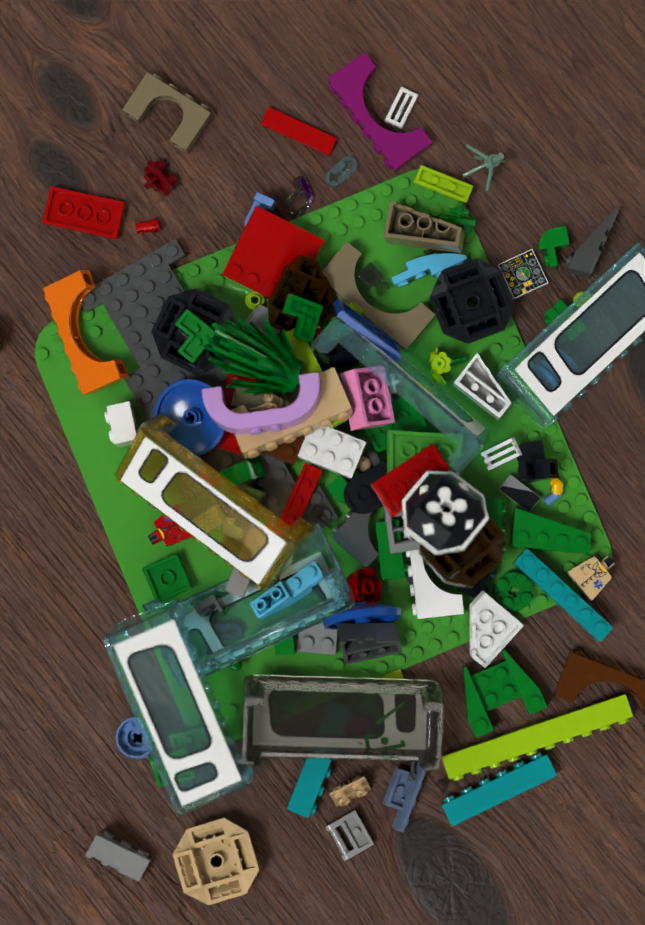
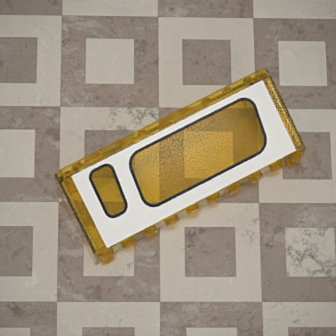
(209, 505)

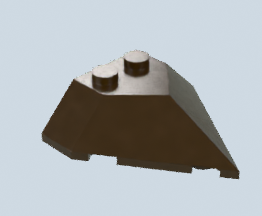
(303, 279)

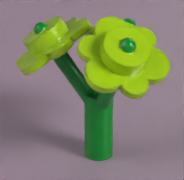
(442, 364)

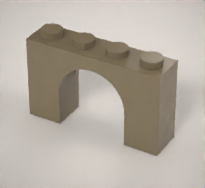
(154, 90)

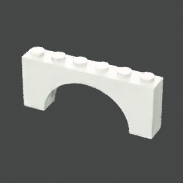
(429, 599)

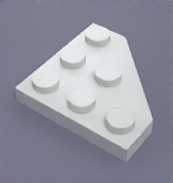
(490, 628)

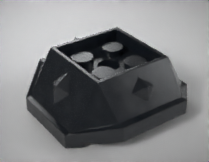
(476, 281)
(170, 337)

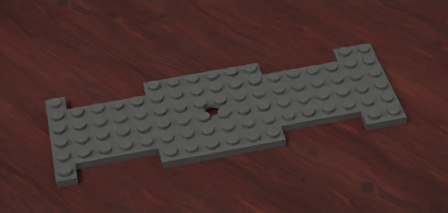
(134, 303)

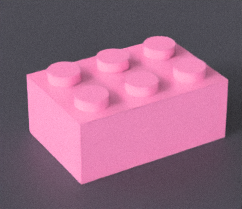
(368, 399)

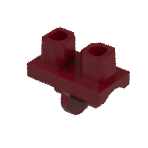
(156, 178)

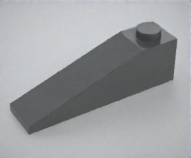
(587, 255)

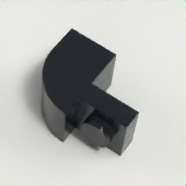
(538, 469)

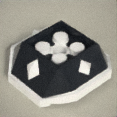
(440, 530)

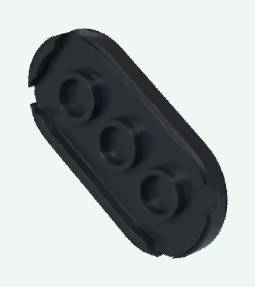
(360, 495)

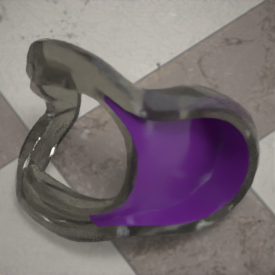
(302, 187)

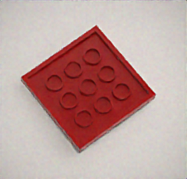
(265, 249)

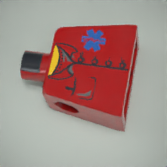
(168, 532)

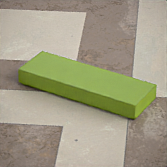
(443, 184)

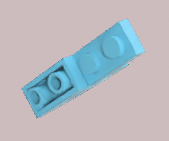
(430, 263)
(289, 592)

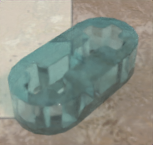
(338, 169)

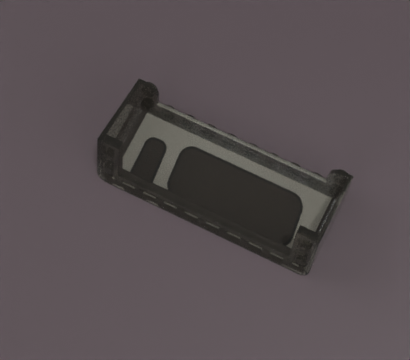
(342, 719)

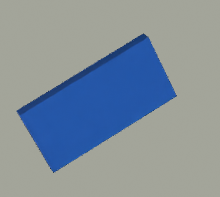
(367, 329)

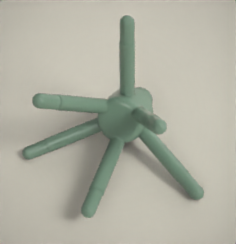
(490, 163)

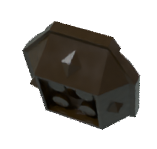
(474, 563)

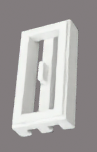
(394, 122)
(488, 459)

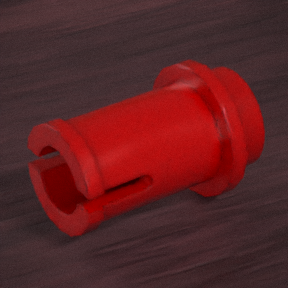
(148, 226)

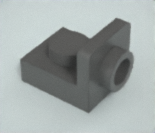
(208, 605)

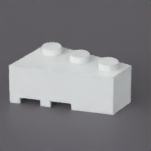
(481, 387)

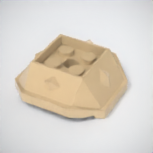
(198, 873)

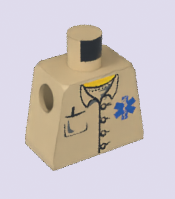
(591, 575)

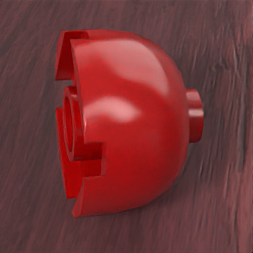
(365, 586)

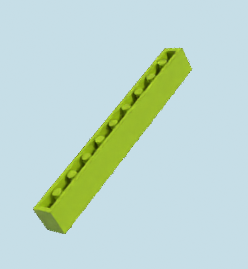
(537, 736)

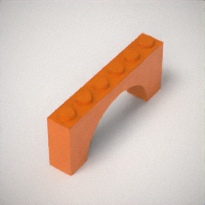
(65, 302)

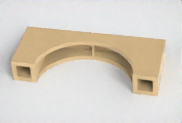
(332, 407)

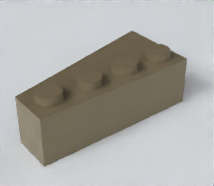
(421, 230)

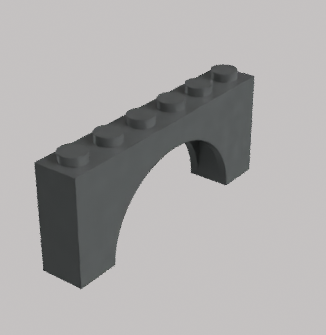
(355, 539)

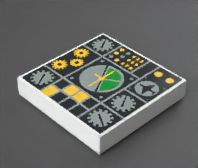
(523, 274)

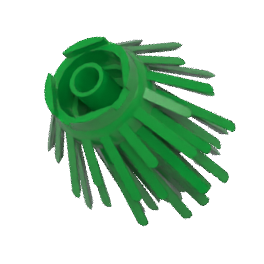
(272, 365)

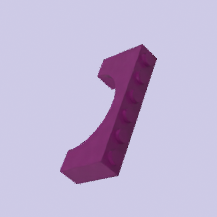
(395, 147)

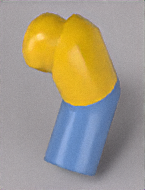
(556, 493)

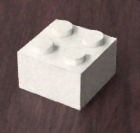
(122, 423)

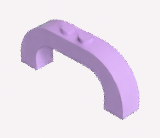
(267, 420)

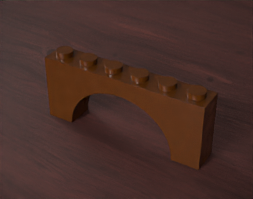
(582, 672)

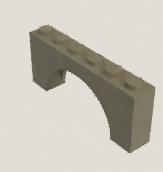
(400, 327)

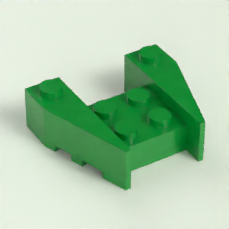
(497, 687)

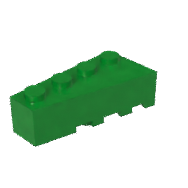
(539, 533)

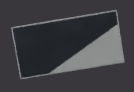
(519, 493)

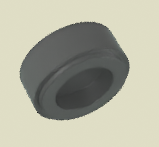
(375, 460)

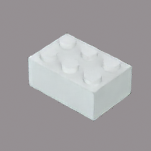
(333, 451)

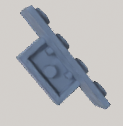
(402, 795)

